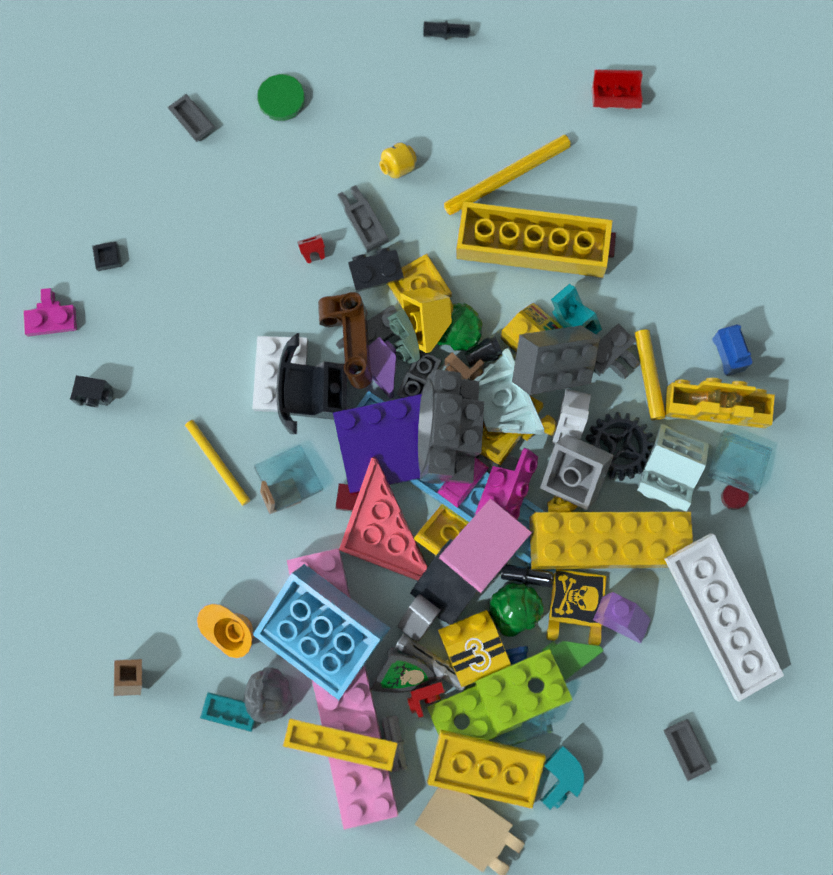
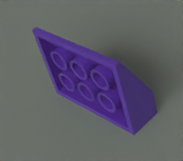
(383, 432)

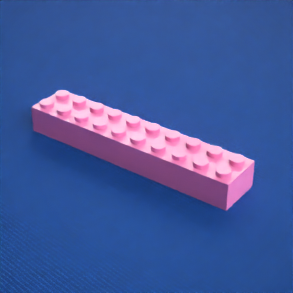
(362, 791)

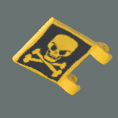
(575, 602)

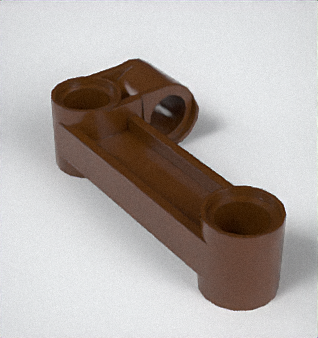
(339, 311)

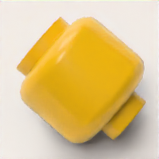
(398, 160)

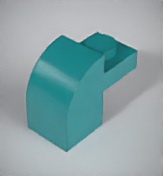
(571, 312)
(569, 775)

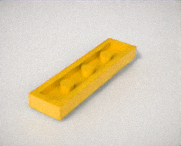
(340, 744)

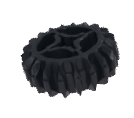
(611, 441)

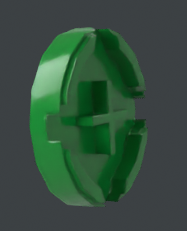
(281, 97)

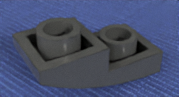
(417, 376)

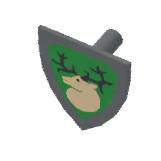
(402, 674)

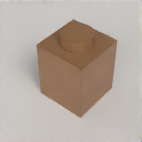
(127, 677)

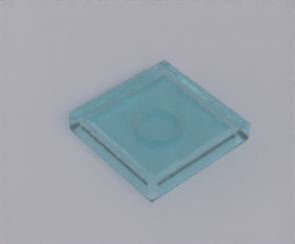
(740, 462)
(289, 477)

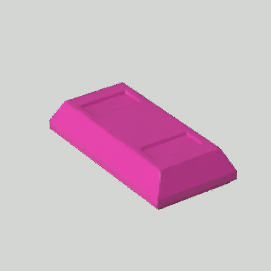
(457, 492)

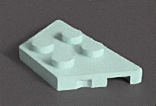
(505, 404)

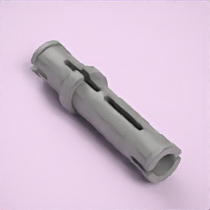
(439, 667)

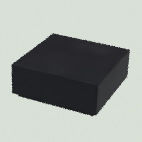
(107, 256)

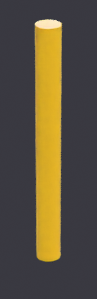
(217, 462)

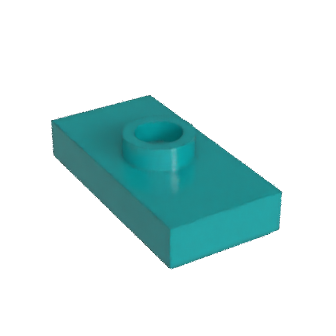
(226, 712)

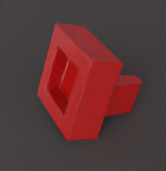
(311, 245)

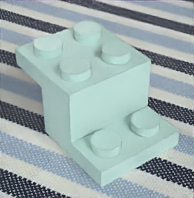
(673, 468)

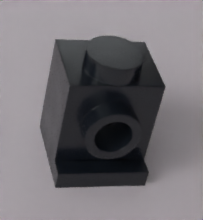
(91, 391)

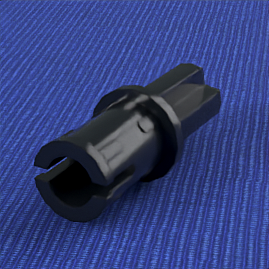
(445, 30)
(527, 575)

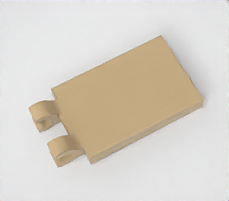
(468, 829)

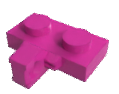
(49, 316)

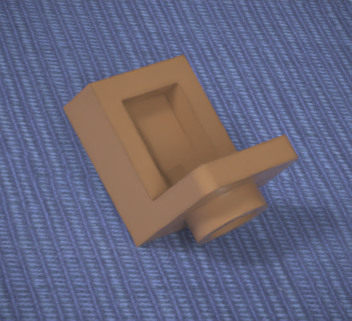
(454, 364)

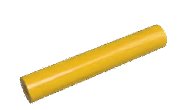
(650, 375)

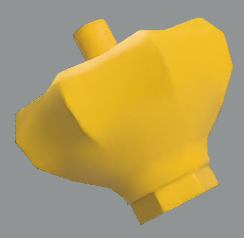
(560, 505)

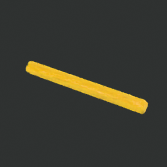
(507, 174)

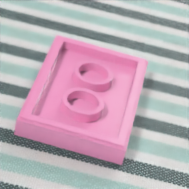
(485, 545)

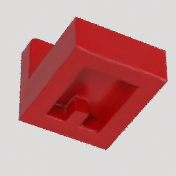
(428, 693)

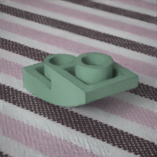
(407, 346)

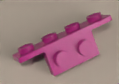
(510, 487)

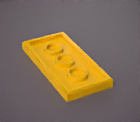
(486, 769)

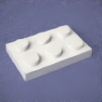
(266, 369)

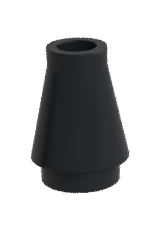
(486, 351)

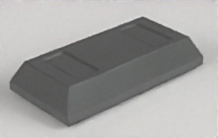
(191, 117)
(687, 749)

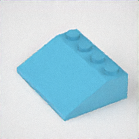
(321, 631)

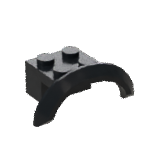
(308, 389)

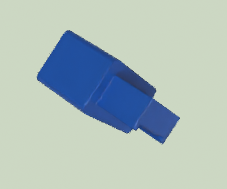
(732, 349)

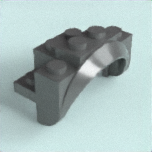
(449, 428)

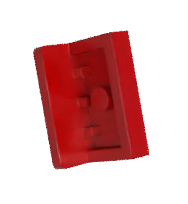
(617, 89)

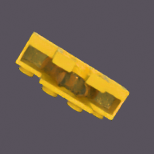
(720, 403)

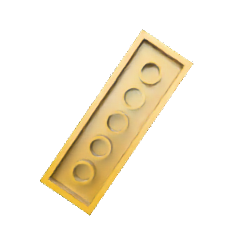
(534, 239)
(607, 539)

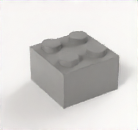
(576, 471)

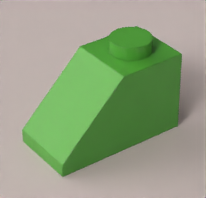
(572, 656)

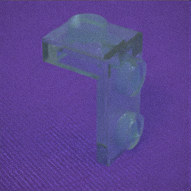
(529, 730)

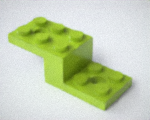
(503, 699)

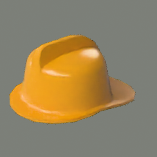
(226, 630)

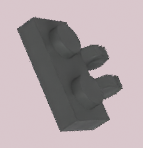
(613, 347)

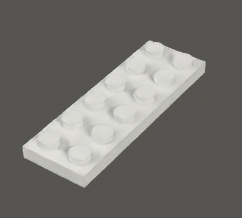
(724, 617)

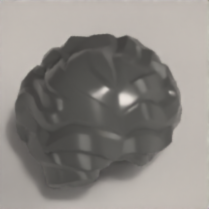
(267, 695)

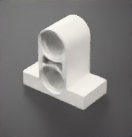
(572, 415)

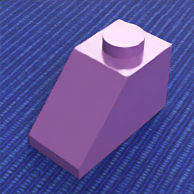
(383, 365)
(622, 616)

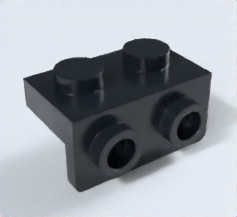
(375, 269)

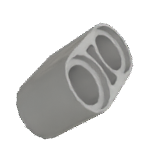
(418, 618)

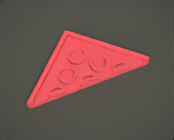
(379, 529)

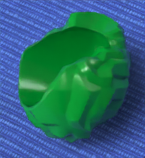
(464, 330)
(516, 608)

